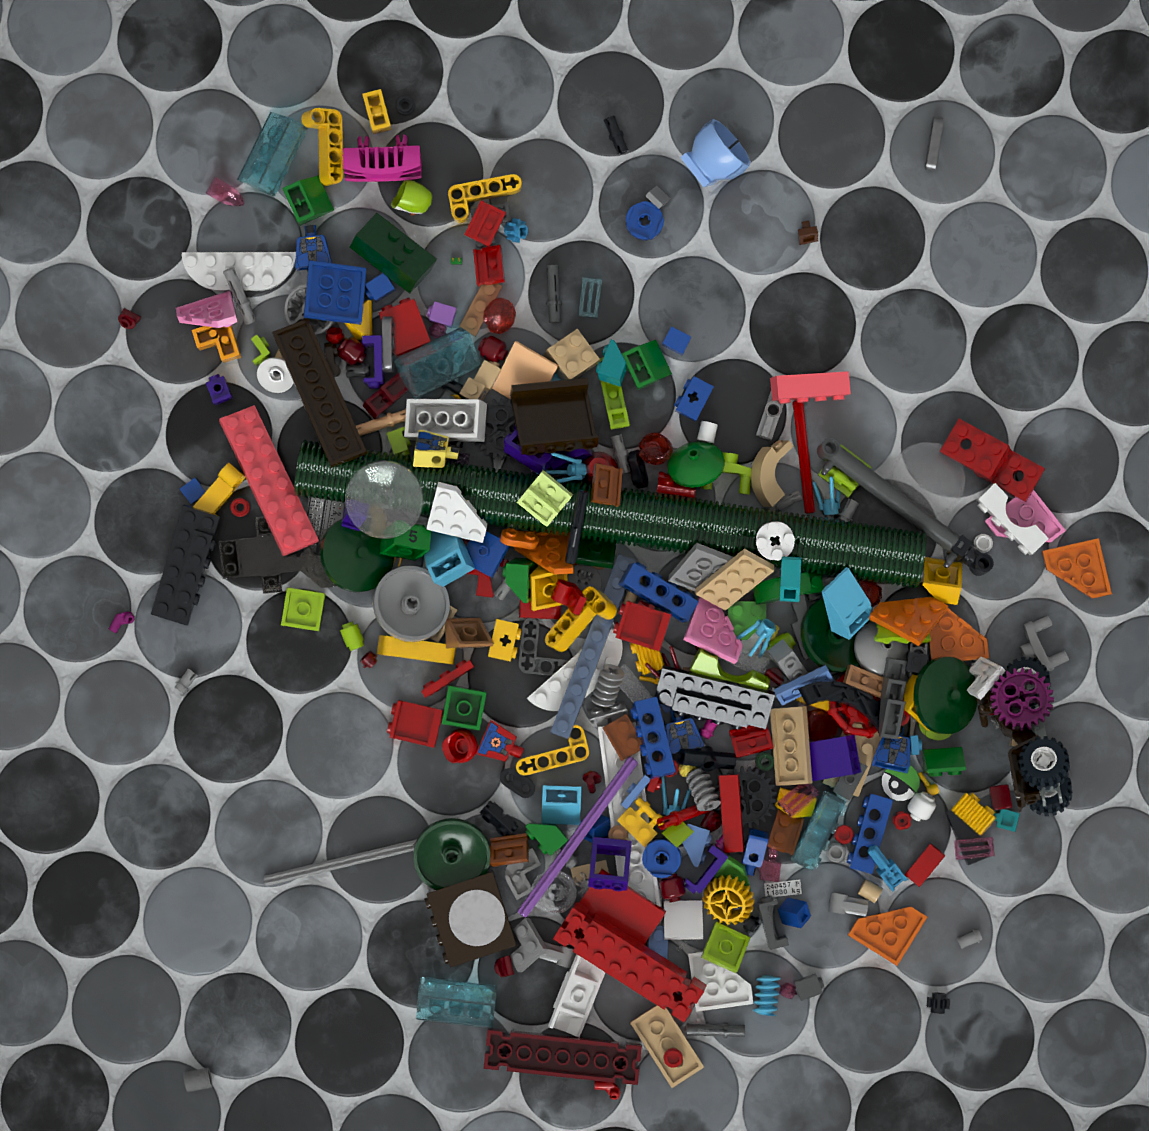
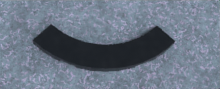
(845, 694)

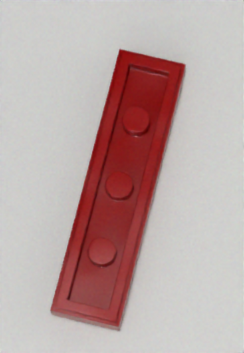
(731, 813)

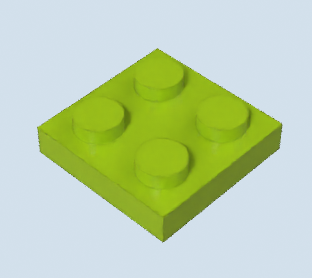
(303, 609)
(725, 947)

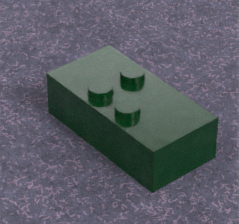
(393, 253)

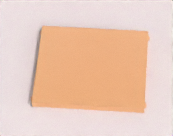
(523, 367)

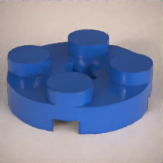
(639, 211)
(653, 865)

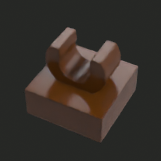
(807, 233)

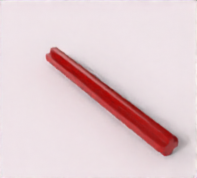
(804, 460)

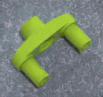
(733, 468)

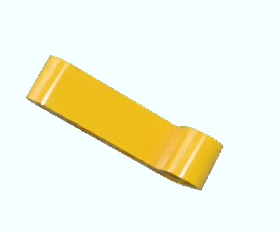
(327, 174)
(484, 185)
(221, 489)
(571, 625)
(415, 650)
(551, 755)

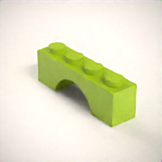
(708, 664)

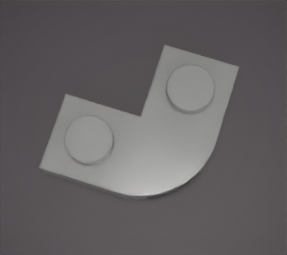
(516, 875)

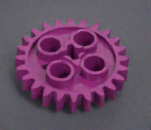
(1017, 682)

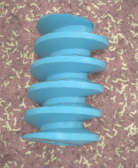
(766, 995)

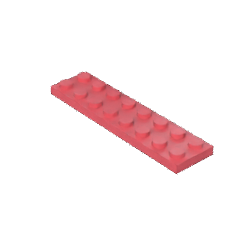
(268, 480)

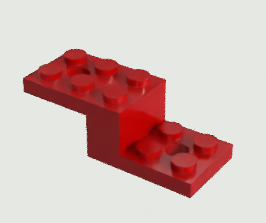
(992, 460)

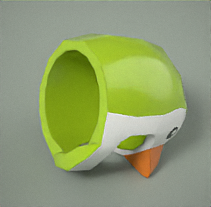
(412, 198)

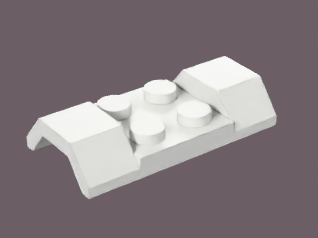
(576, 997)

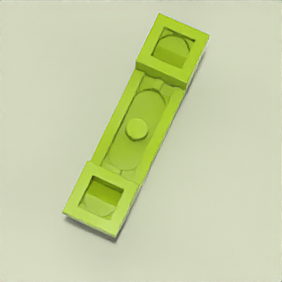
(615, 405)

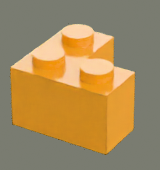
(221, 337)

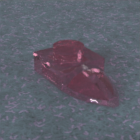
(224, 193)

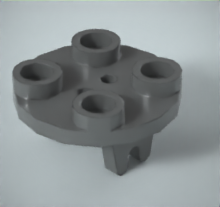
(585, 574)

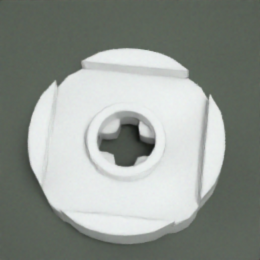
(772, 530)

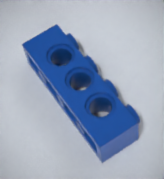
(631, 582)
(651, 708)
(883, 805)

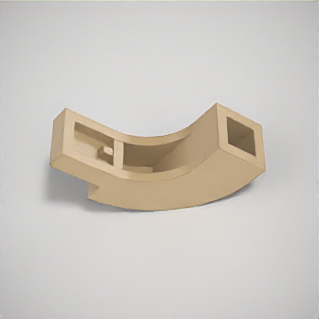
(763, 473)

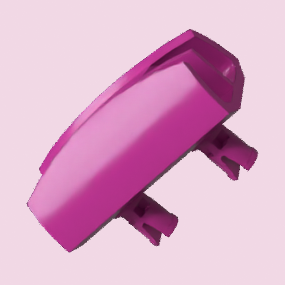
(382, 163)

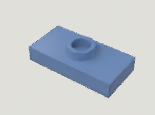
(634, 790)

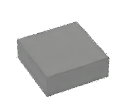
(657, 197)

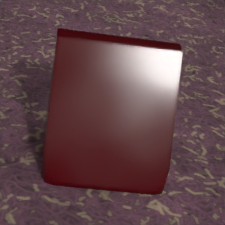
(1000, 797)

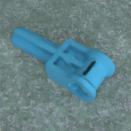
(887, 868)

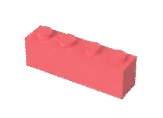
(810, 386)

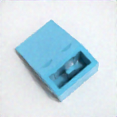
(447, 558)
(846, 604)

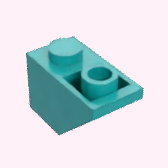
(613, 366)
(790, 579)

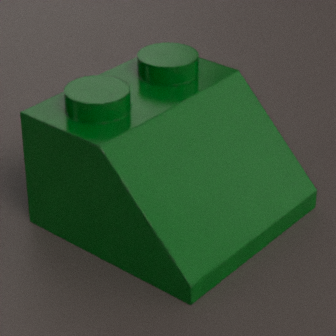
(517, 577)

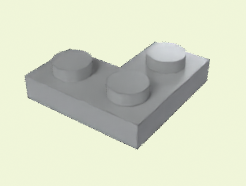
(531, 945)

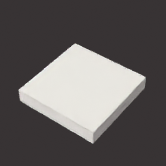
(683, 920)

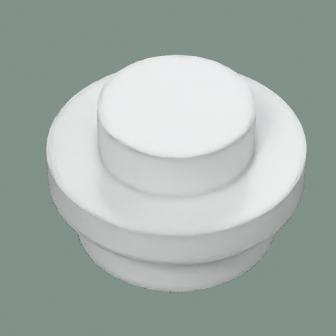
(983, 543)

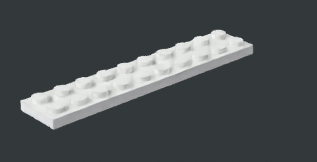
(639, 877)

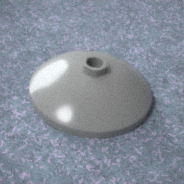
(873, 654)

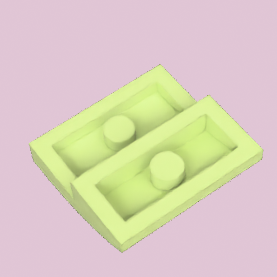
(545, 498)

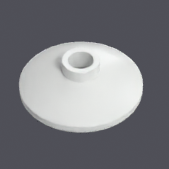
(270, 380)

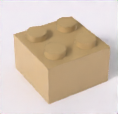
(572, 355)

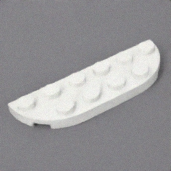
(254, 269)
(551, 692)

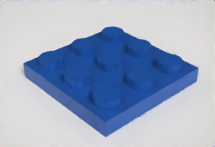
(335, 292)

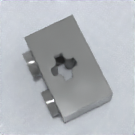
(787, 661)

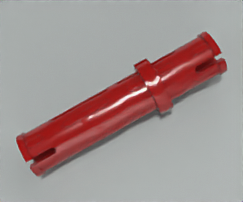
(677, 817)

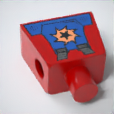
(498, 743)

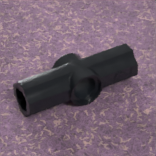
(706, 758)

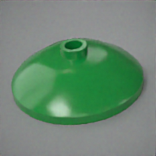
(695, 464)

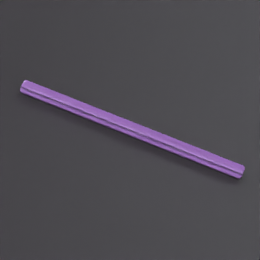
(577, 837)

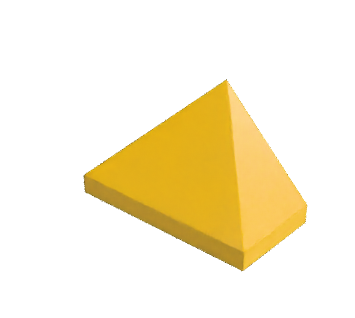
(365, 328)
(806, 811)

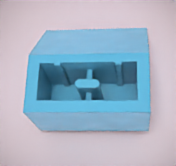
(561, 804)

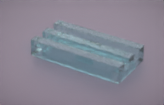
(592, 281)

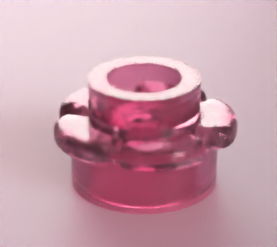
(437, 330)
(787, 990)

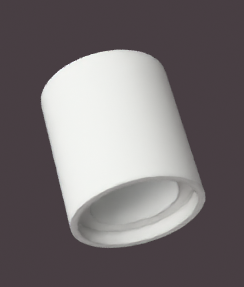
(707, 432)

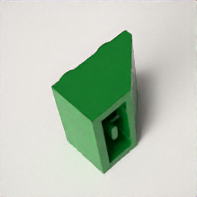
(308, 199)
(646, 364)
(943, 760)
(548, 836)

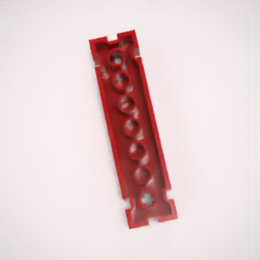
(630, 962)

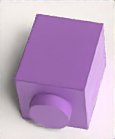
(442, 314)

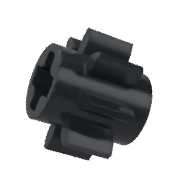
(938, 1003)

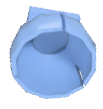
(711, 156)

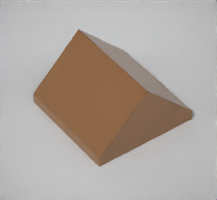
(466, 633)

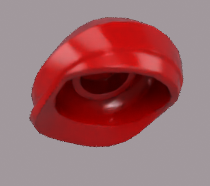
(459, 746)

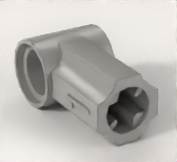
(843, 904)
(560, 955)

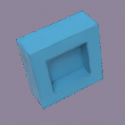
(915, 745)

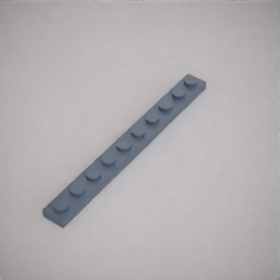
(590, 655)

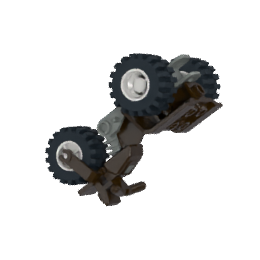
(1036, 764)

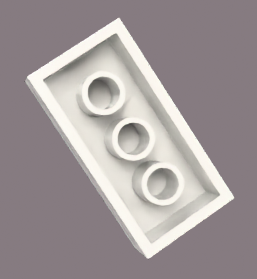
(448, 417)

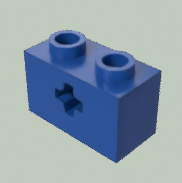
(702, 392)

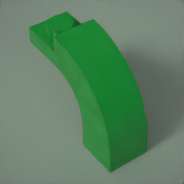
(769, 590)

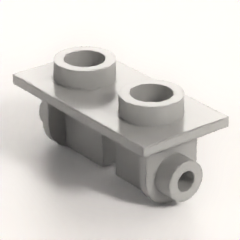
(599, 715)

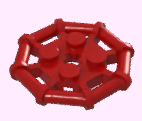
(853, 716)

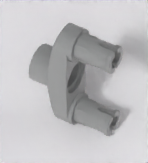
(1034, 648)

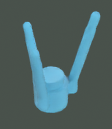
(576, 470)
(832, 505)
(764, 630)
(666, 810)

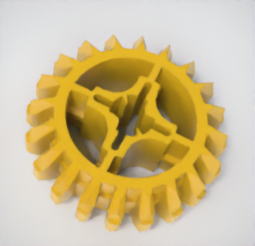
(736, 894)

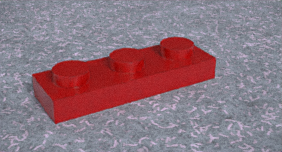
(446, 678)

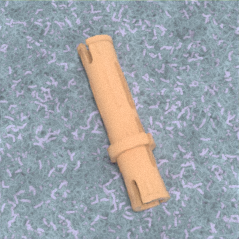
(382, 422)

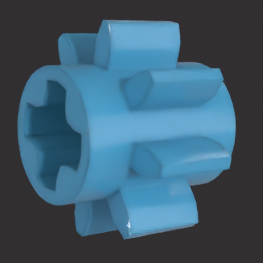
(516, 230)

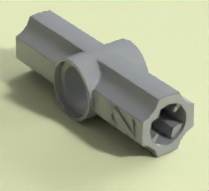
(769, 422)

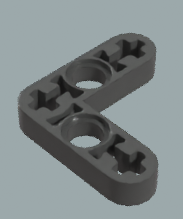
(536, 661)

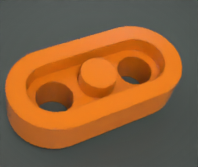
(519, 538)

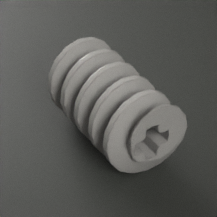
(608, 685)
(702, 790)

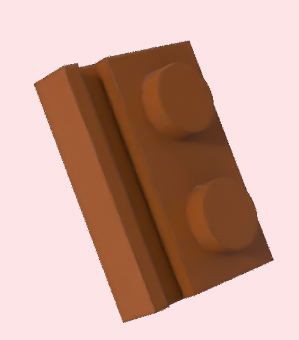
(606, 485)
(623, 737)
(785, 833)
(509, 849)

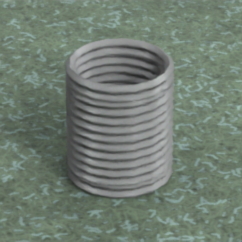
(198, 1079)

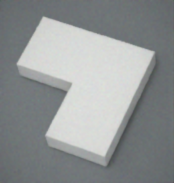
(986, 673)

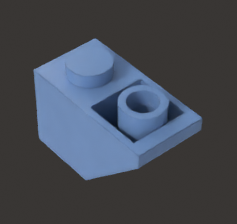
(695, 844)

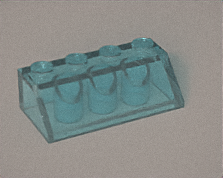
(272, 153)
(438, 362)
(818, 831)
(456, 1002)

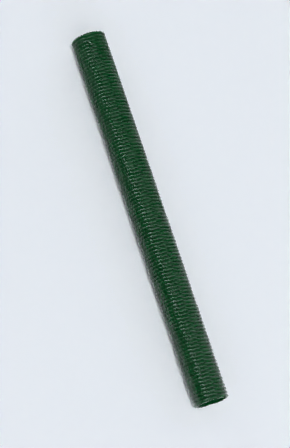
(646, 518)

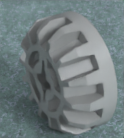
(292, 313)

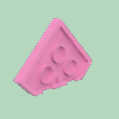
(212, 311)
(1029, 514)
(713, 632)

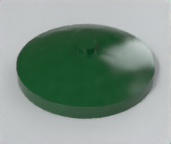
(353, 558)
(824, 645)
(943, 696)
(450, 853)

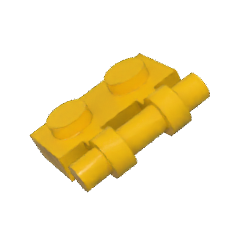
(636, 825)

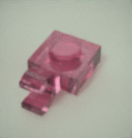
(770, 869)

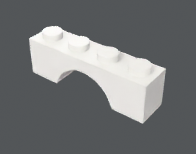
(994, 503)

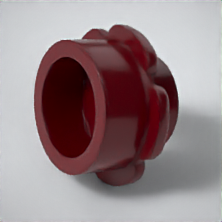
(369, 660)

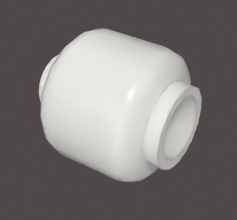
(921, 806)

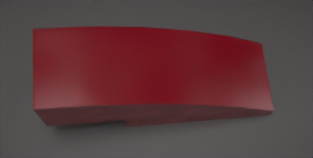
(385, 396)

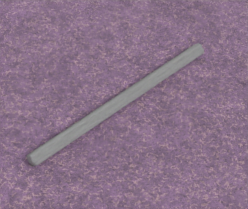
(339, 863)

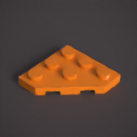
(549, 552)
(1080, 567)
(910, 617)
(956, 639)
(889, 932)

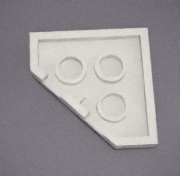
(455, 515)
(723, 986)

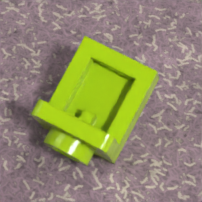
(262, 345)

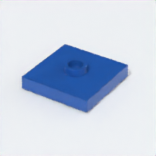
(487, 555)

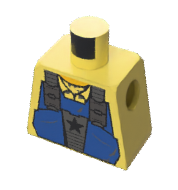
(433, 450)

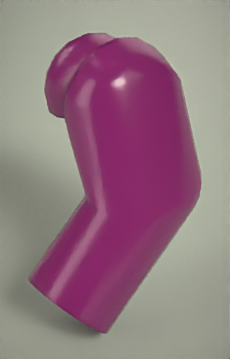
(121, 619)

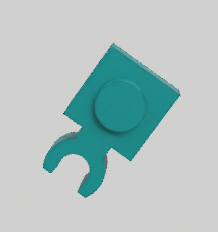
(1007, 819)

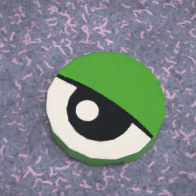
(900, 785)

